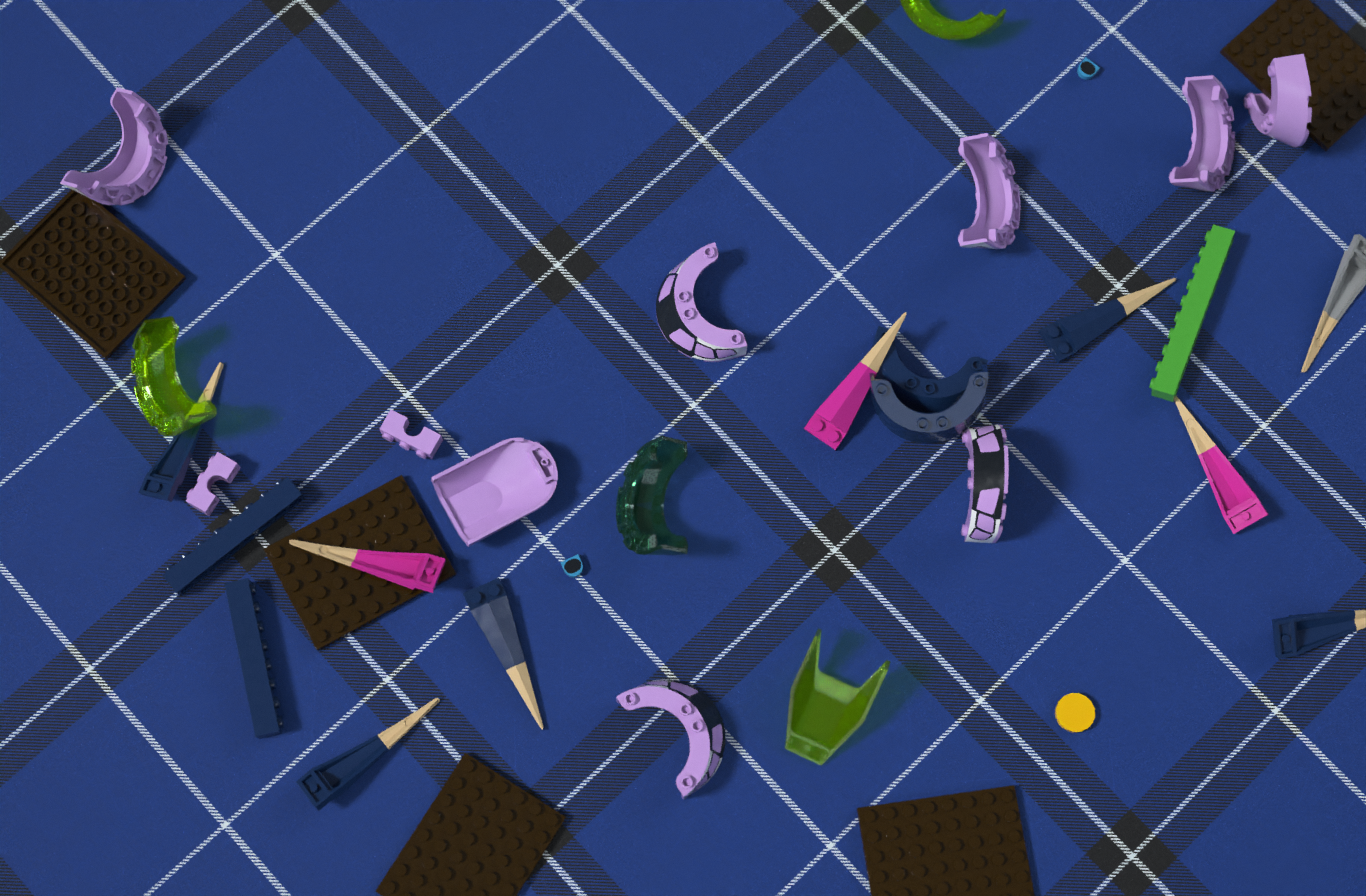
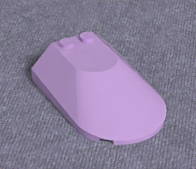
(496, 487)

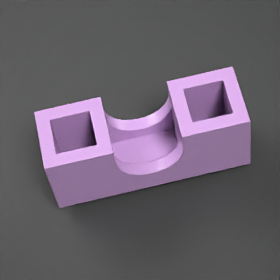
(424, 444)
(218, 468)

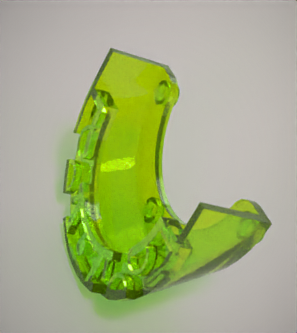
(935, 24)
(158, 384)

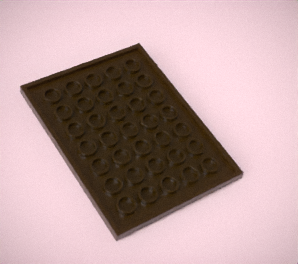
(1332, 59)
(91, 272)
(340, 598)
(474, 839)
(947, 846)

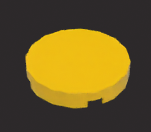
(1075, 712)

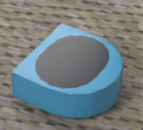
(1087, 69)
(572, 566)

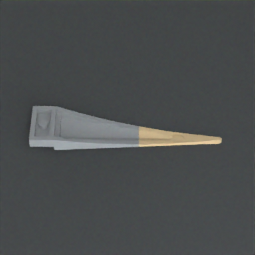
(1346, 286)

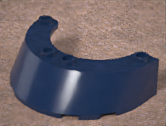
(923, 393)
(929, 427)

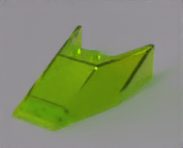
(825, 709)

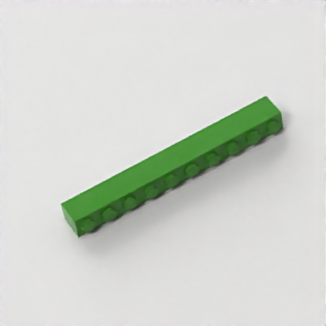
(1192, 314)

